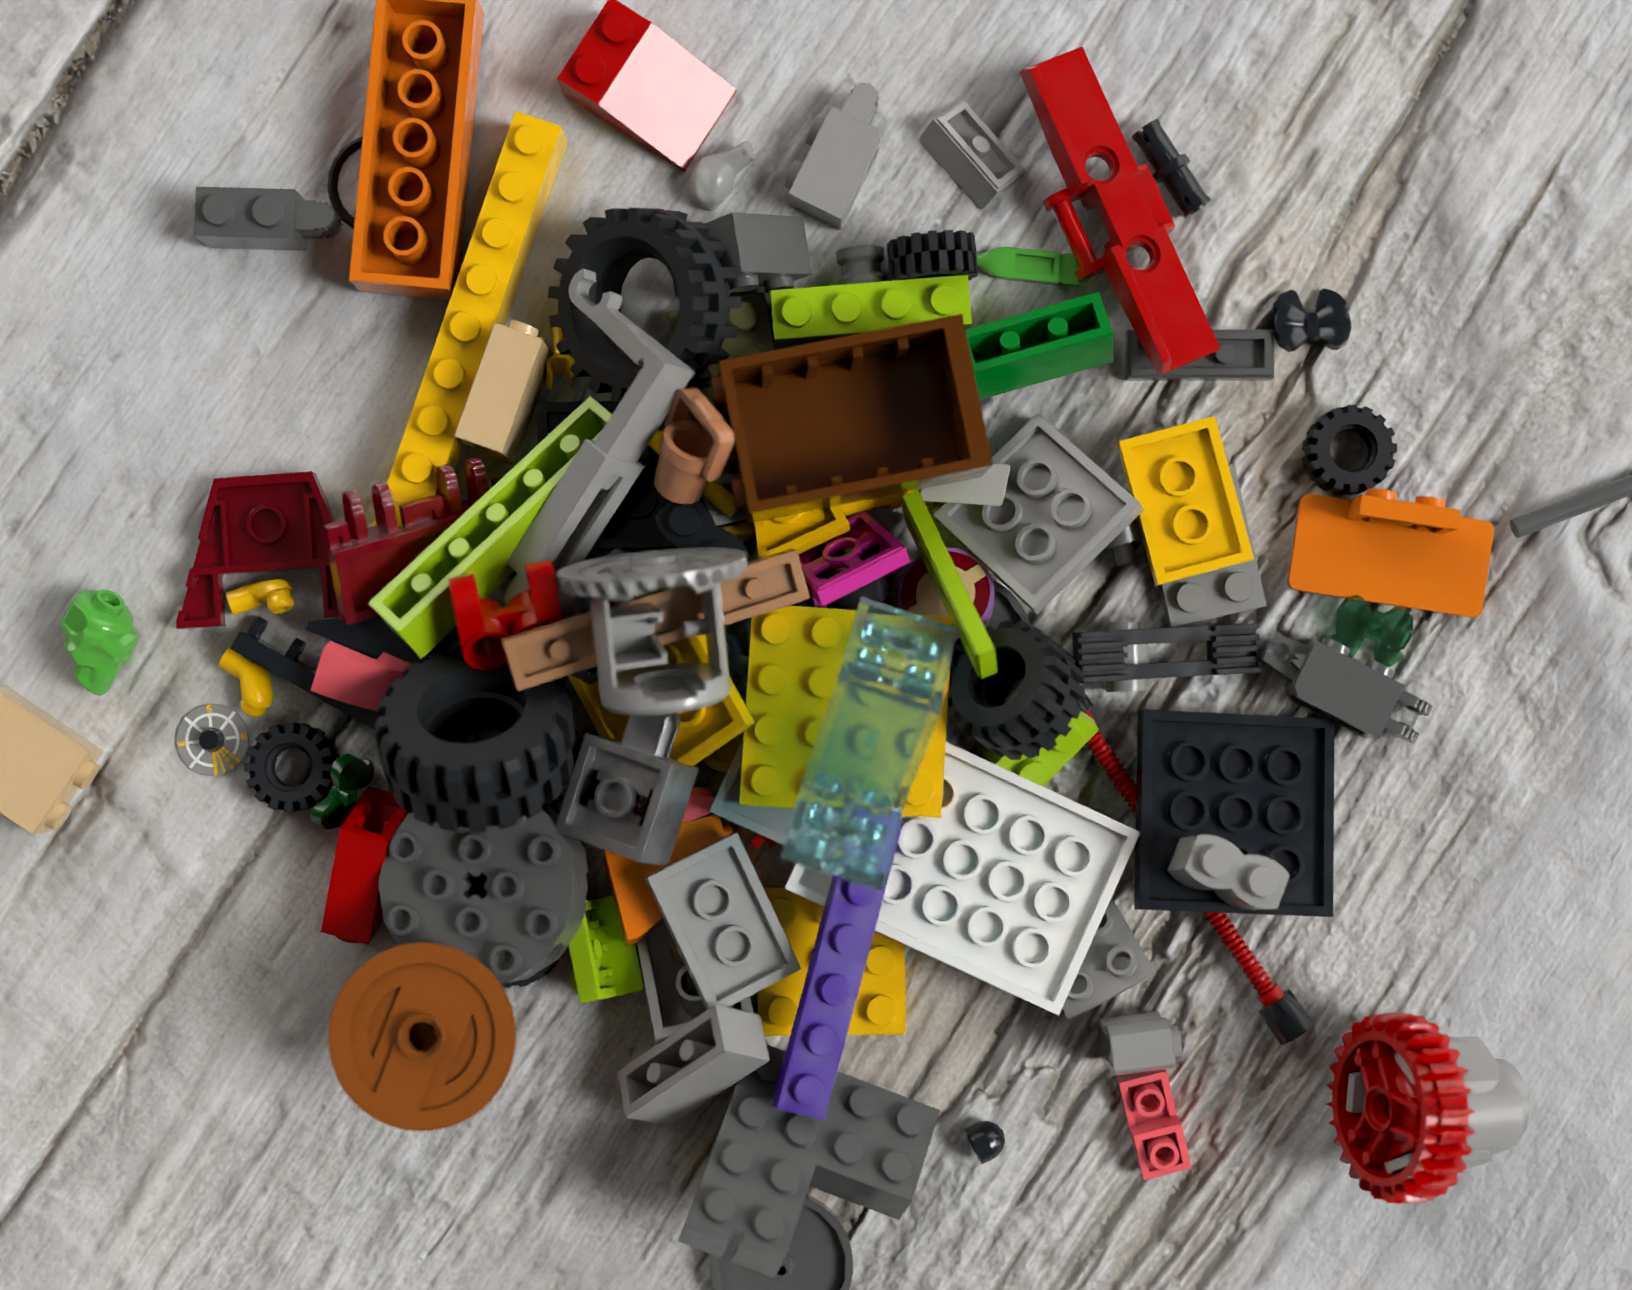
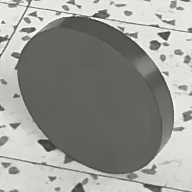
(815, 1260)

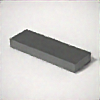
(1241, 357)

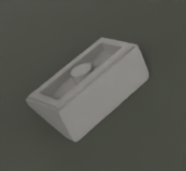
(971, 154)

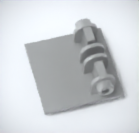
(1110, 965)

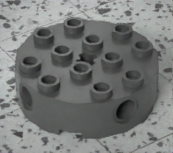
(532, 886)

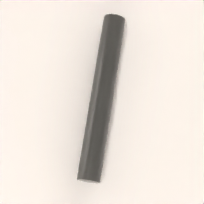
(1572, 507)

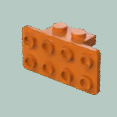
(1391, 552)

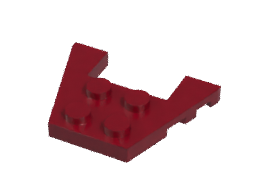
(257, 528)

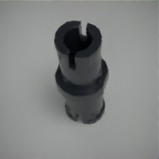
(1171, 168)

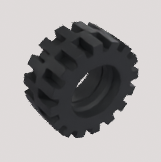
(1377, 439)

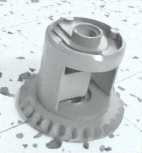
(627, 633)

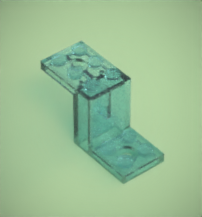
(870, 743)

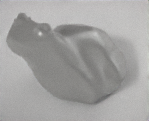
(715, 174)

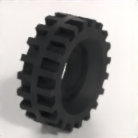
(611, 251)

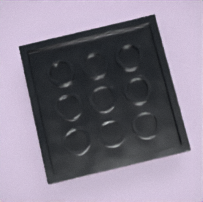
(1240, 779)

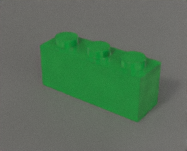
(1040, 345)

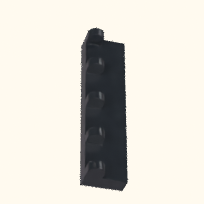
(290, 668)

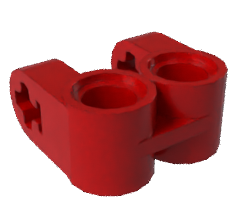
(486, 622)

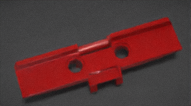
(1131, 206)

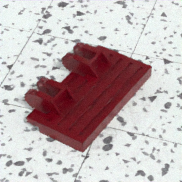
(371, 557)

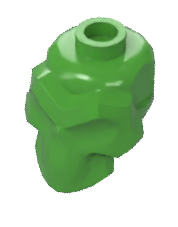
(98, 637)

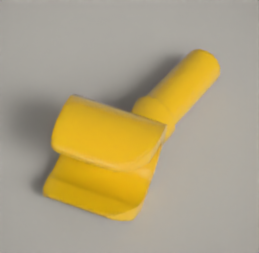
(558, 363)

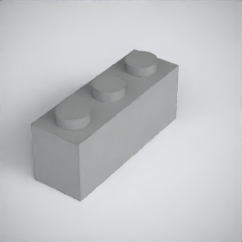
(693, 1065)

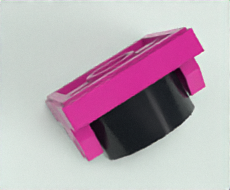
(853, 565)

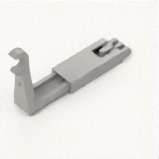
(610, 465)

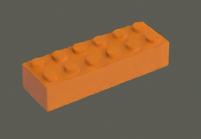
(416, 147)

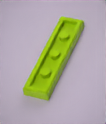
(949, 585)

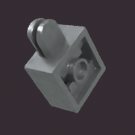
(608, 789)

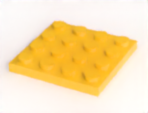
(789, 684)

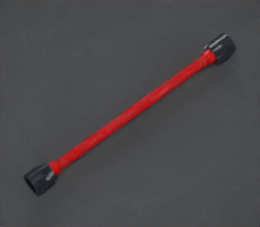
(1280, 1009)

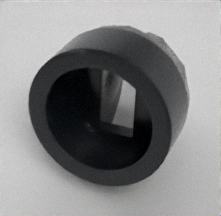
(986, 1140)

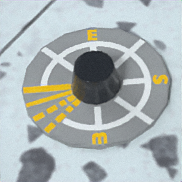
(212, 739)

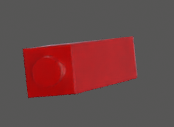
(353, 895)

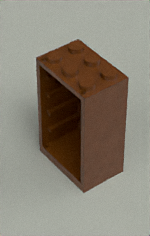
(852, 418)

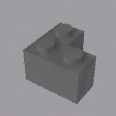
(762, 249)

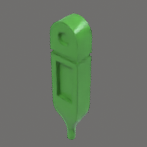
(1031, 266)

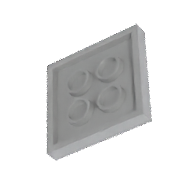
(1052, 515)

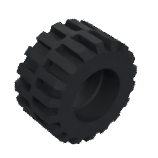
(1037, 710)

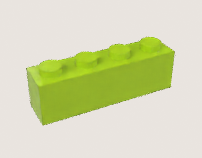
(858, 308)

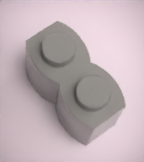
(1236, 878)
(1138, 1043)

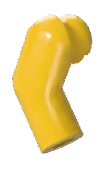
(273, 593)
(254, 682)

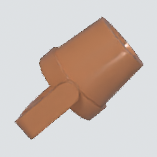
(691, 450)

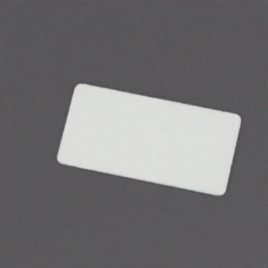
(980, 491)

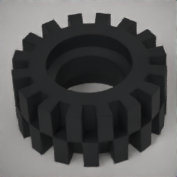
(932, 255)
(263, 761)

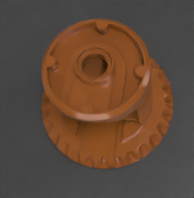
(422, 1036)

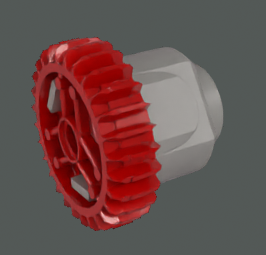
(1420, 1106)

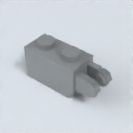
(838, 159)

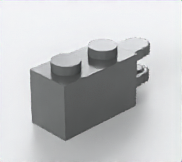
(261, 219)

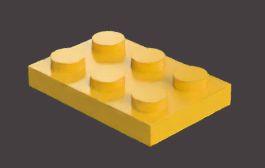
(1187, 500)

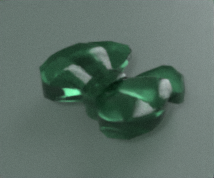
(1390, 629)

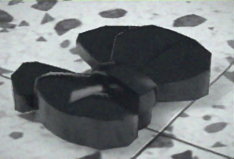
(1328, 324)

